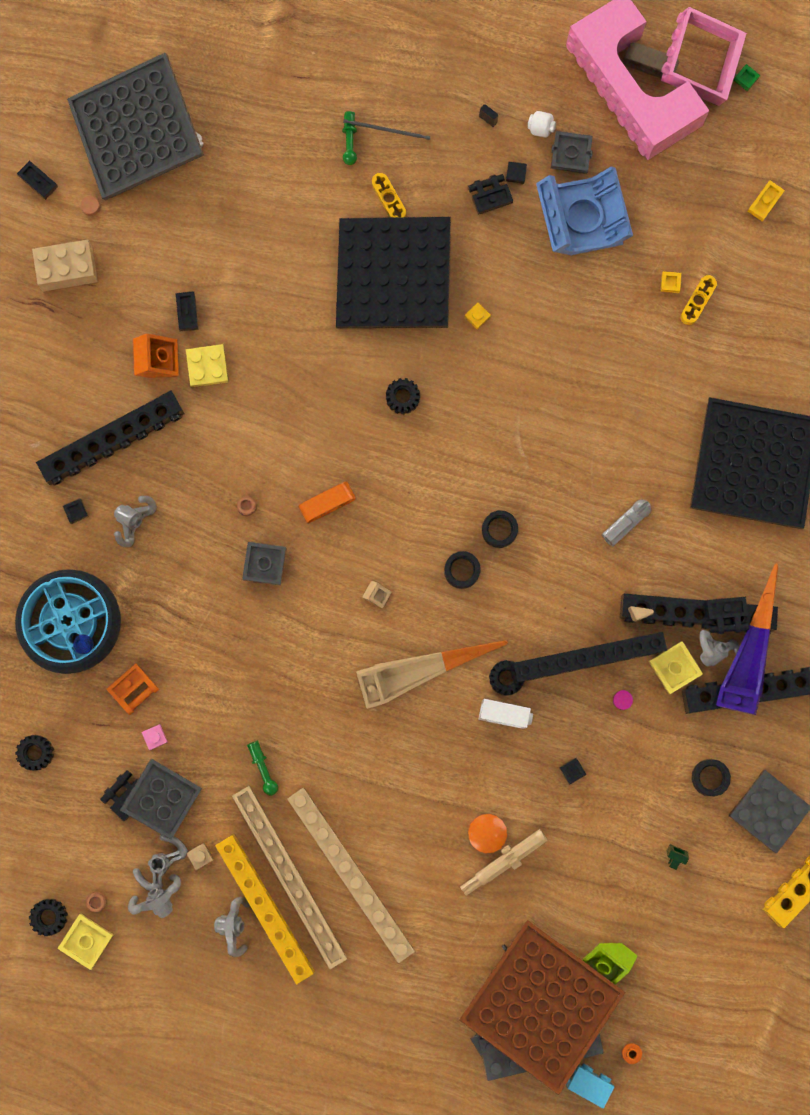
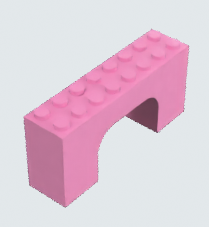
(650, 120)

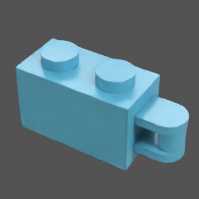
(590, 1085)

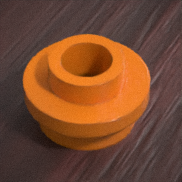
(625, 1053)

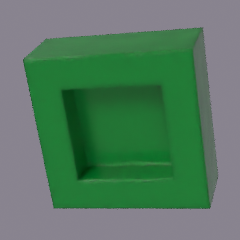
(746, 77)

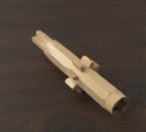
(510, 858)

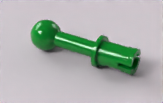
(349, 156)
(270, 787)

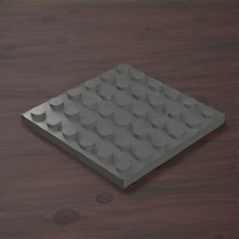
(135, 126)

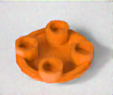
(487, 833)

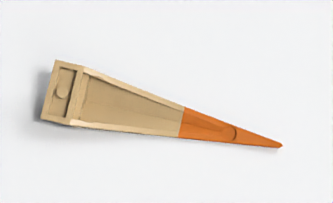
(393, 678)

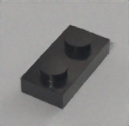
(37, 180)
(186, 311)

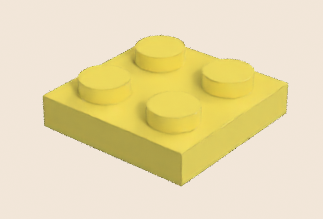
(207, 365)
(675, 667)
(85, 941)

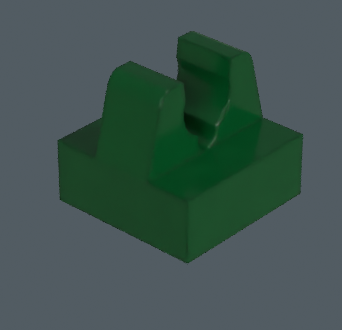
(676, 856)

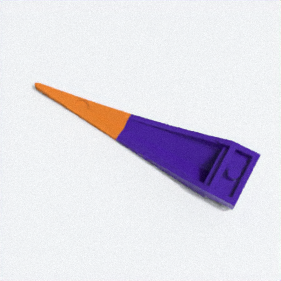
(745, 678)

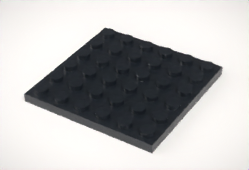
(393, 272)
(753, 464)

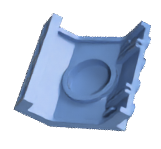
(585, 213)

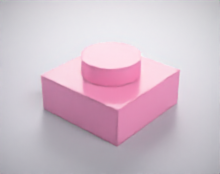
(154, 737)

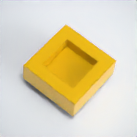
(670, 282)
(477, 316)

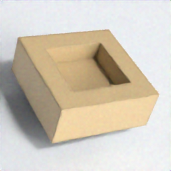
(200, 856)

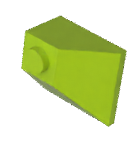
(611, 960)

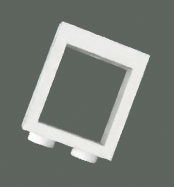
(505, 714)

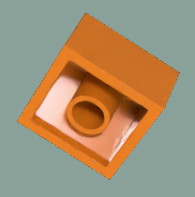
(155, 356)

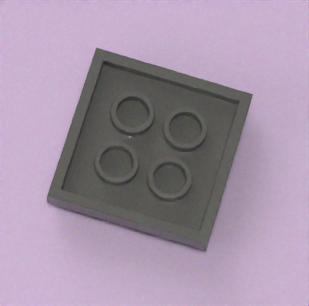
(160, 799)
(770, 811)

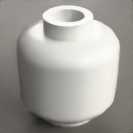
(541, 124)

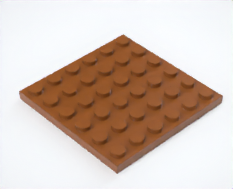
(542, 1007)

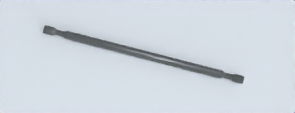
(386, 129)

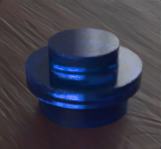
(83, 644)

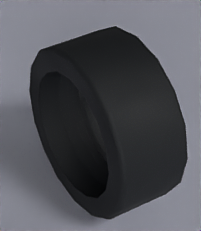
(499, 543)
(462, 555)
(726, 777)

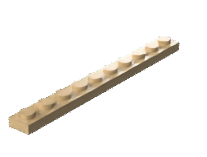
(351, 875)
(289, 877)

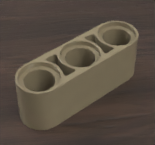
(646, 59)

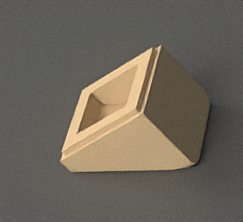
(377, 594)
(639, 613)

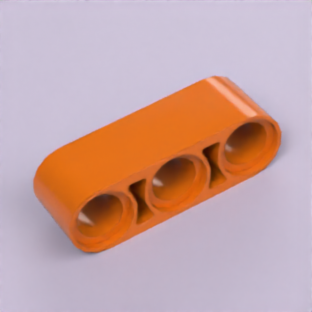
(327, 502)

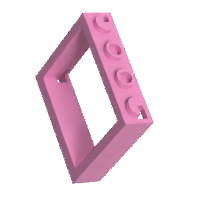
(734, 36)

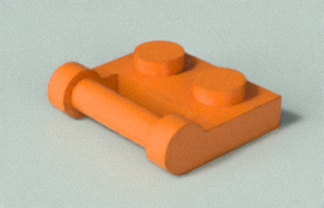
(127, 684)

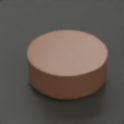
(90, 205)
(246, 506)
(96, 902)

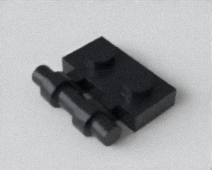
(493, 198)
(727, 608)
(110, 793)

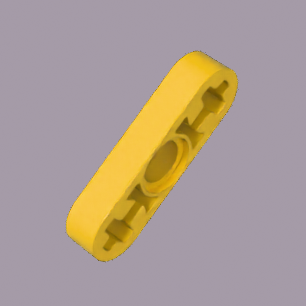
(387, 184)
(713, 283)

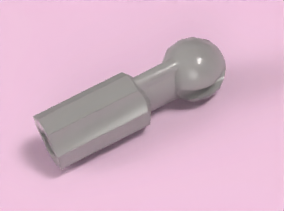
(627, 522)

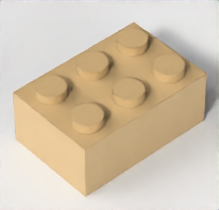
(65, 265)

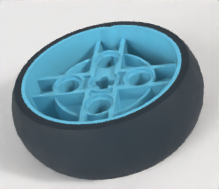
(52, 586)

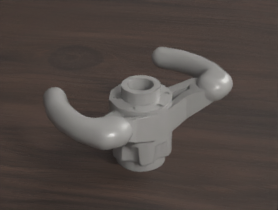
(132, 519)
(714, 650)
(160, 864)
(157, 899)
(232, 926)

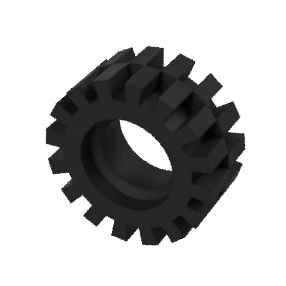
(402, 385)
(495, 681)
(22, 752)
(39, 908)

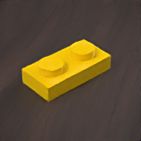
(766, 200)

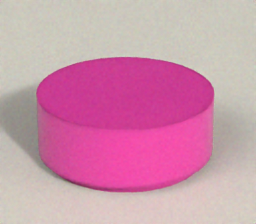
(622, 700)

